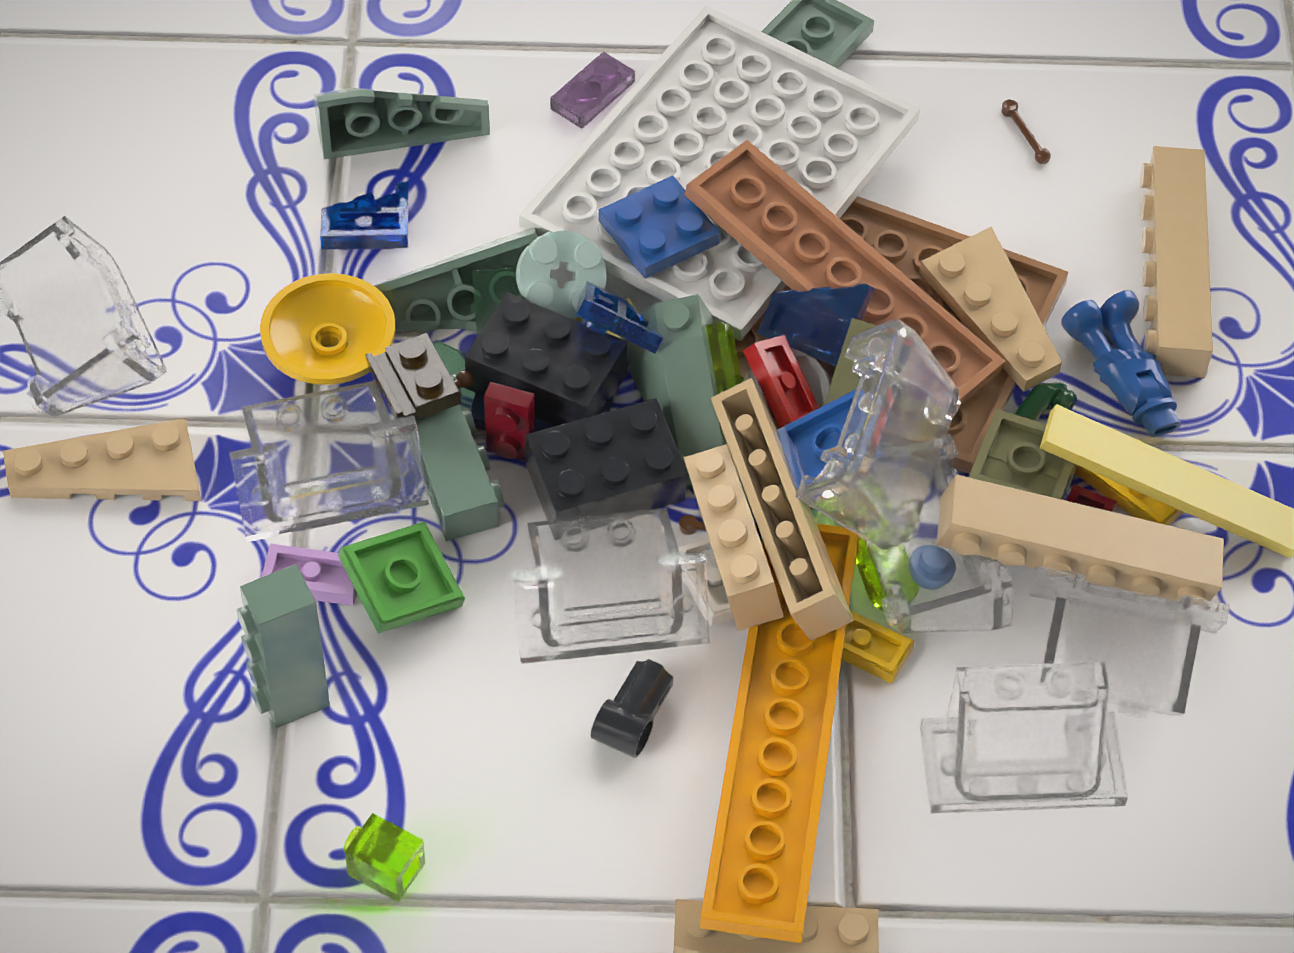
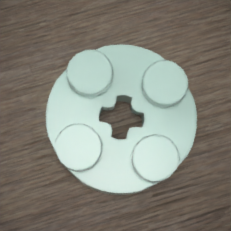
(546, 253)

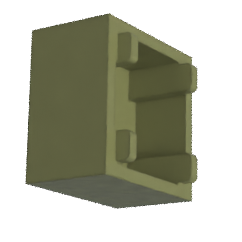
(1014, 458)

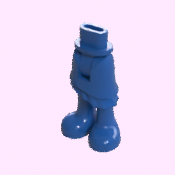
(1127, 370)

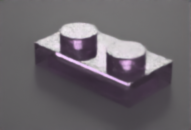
(592, 89)

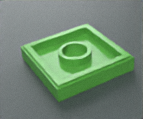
(401, 577)

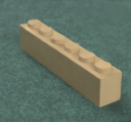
(1177, 261)
(783, 520)
(1078, 539)

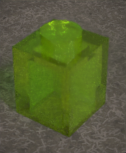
(384, 856)

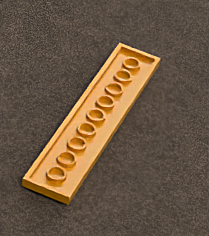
(777, 769)

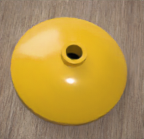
(321, 314)

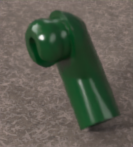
(1045, 397)

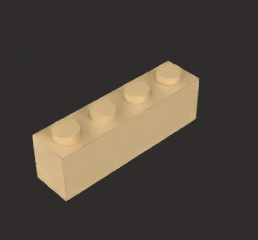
(733, 537)

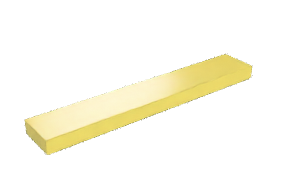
(1169, 480)

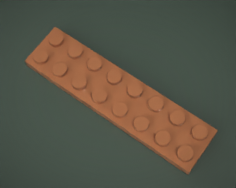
(816, 249)

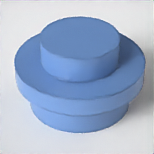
(931, 567)

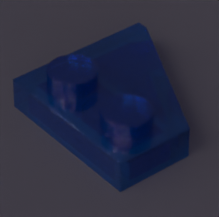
(367, 222)
(609, 312)
(816, 318)

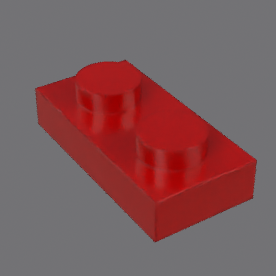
(780, 379)

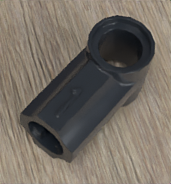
(630, 716)

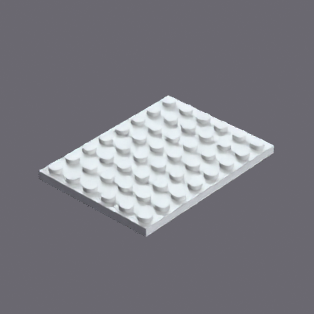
(694, 108)

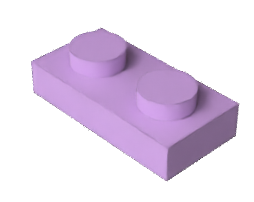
(319, 568)

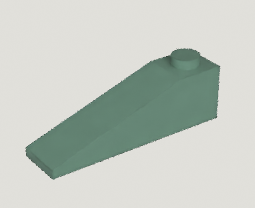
(381, 120)
(443, 291)
(680, 373)

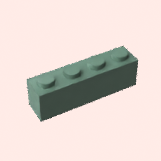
(457, 473)
(283, 646)

